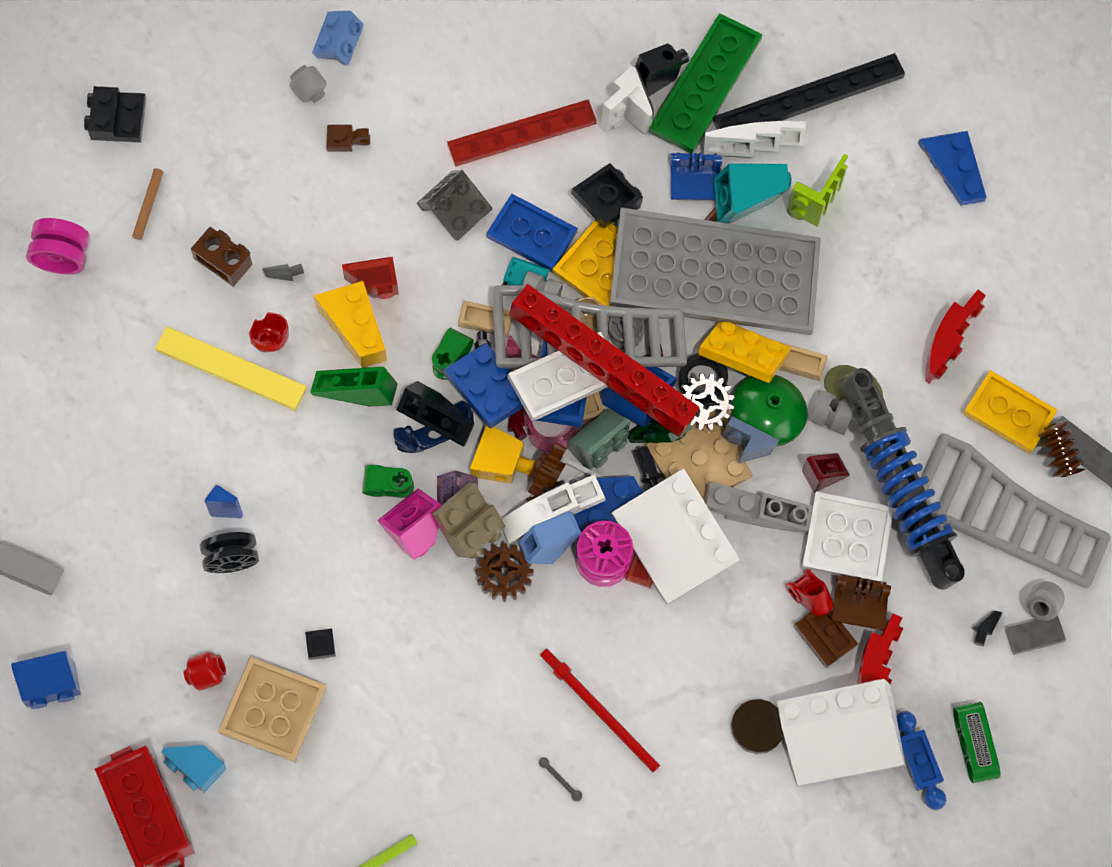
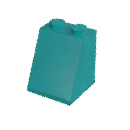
(747, 188)

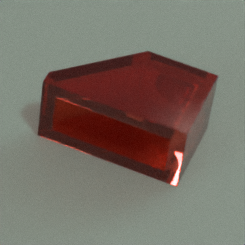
(377, 275)

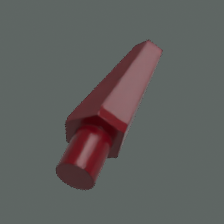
(516, 425)

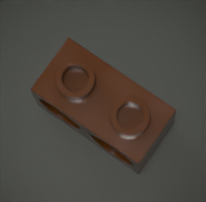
(218, 259)

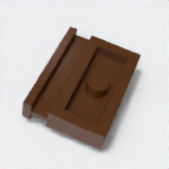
(825, 638)

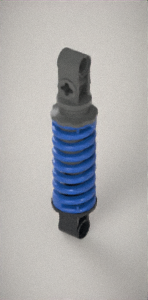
(888, 454)

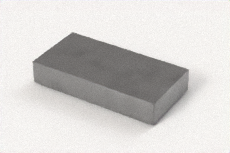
(1035, 635)

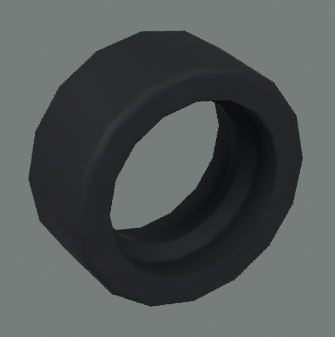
(698, 360)

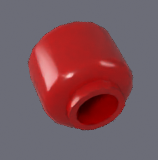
(204, 671)

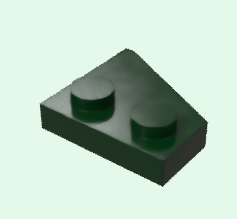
(654, 433)

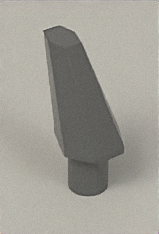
(283, 272)

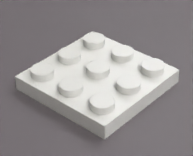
(847, 537)

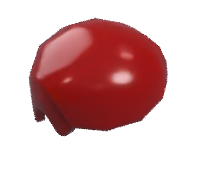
(269, 333)

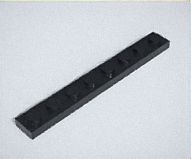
(816, 93)

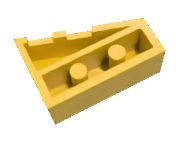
(353, 320)

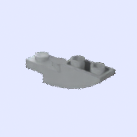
(758, 510)

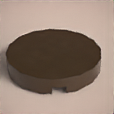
(757, 726)

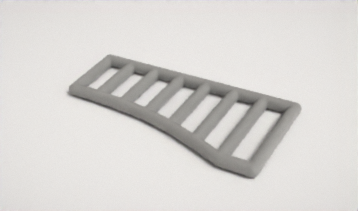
(602, 312)
(1032, 503)

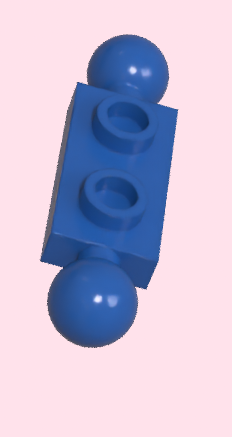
(921, 761)

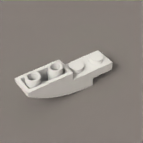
(555, 502)

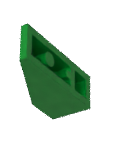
(357, 385)

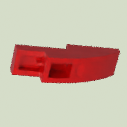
(949, 335)
(878, 652)

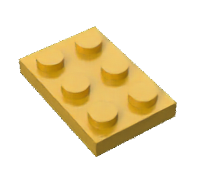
(744, 351)
(1010, 411)

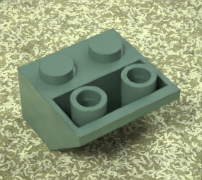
(600, 439)

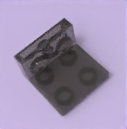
(456, 203)

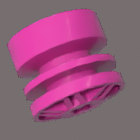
(605, 568)

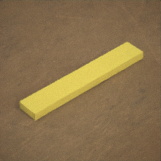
(231, 368)

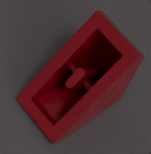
(824, 471)

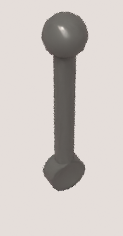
(576, 794)

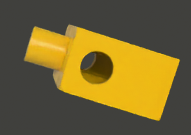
(499, 457)

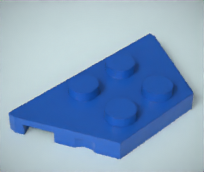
(616, 492)

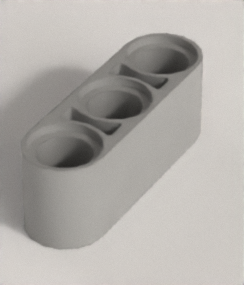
(28, 569)

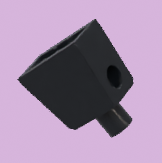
(660, 66)

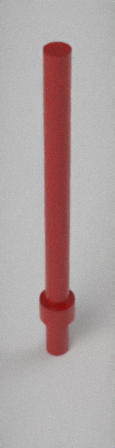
(563, 672)

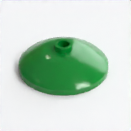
(780, 421)

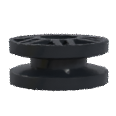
(229, 552)

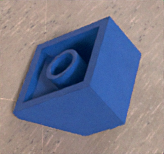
(625, 408)
(46, 679)

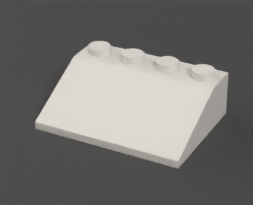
(675, 536)
(841, 732)

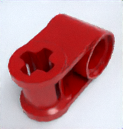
(811, 593)

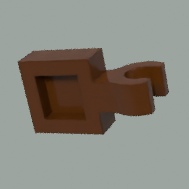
(342, 138)

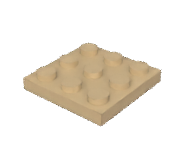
(704, 456)
(272, 709)

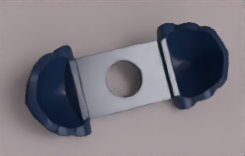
(419, 440)

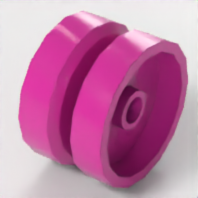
(57, 246)

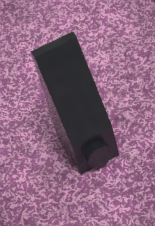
(435, 412)

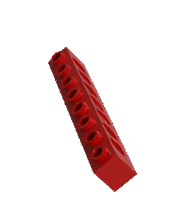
(603, 360)

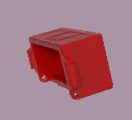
(144, 809)

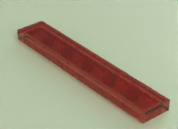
(521, 132)

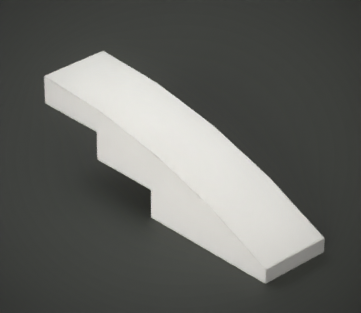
(759, 136)

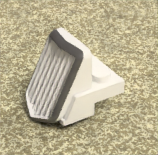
(628, 100)

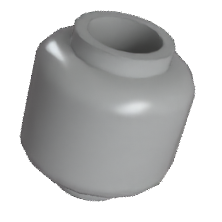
(308, 84)
(1045, 600)

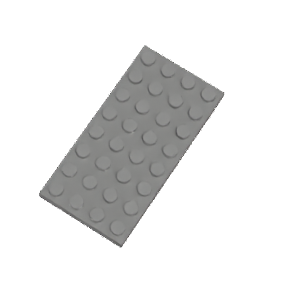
(716, 271)

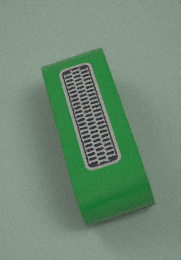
(976, 742)

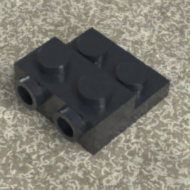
(115, 115)
(606, 194)

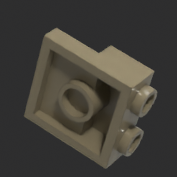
(469, 522)

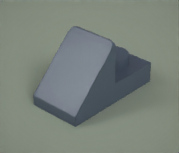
(756, 442)

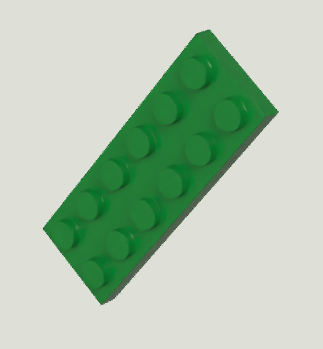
(705, 83)

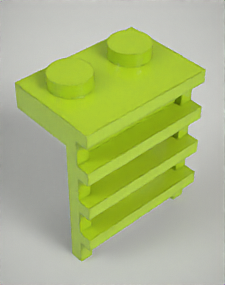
(810, 204)

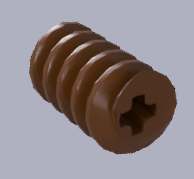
(1061, 449)

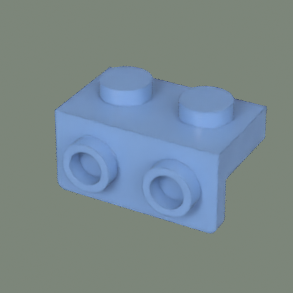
(338, 36)

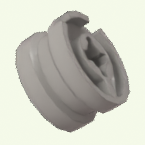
(616, 331)

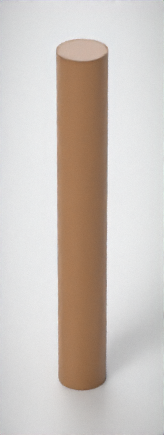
(147, 204)

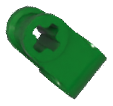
(451, 349)
(383, 481)

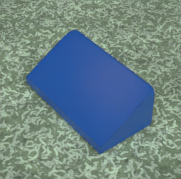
(223, 504)

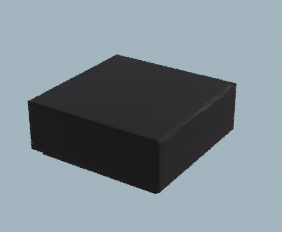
(320, 644)

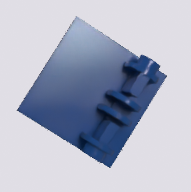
(694, 175)

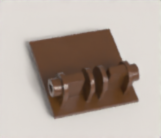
(860, 602)

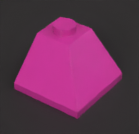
(412, 523)

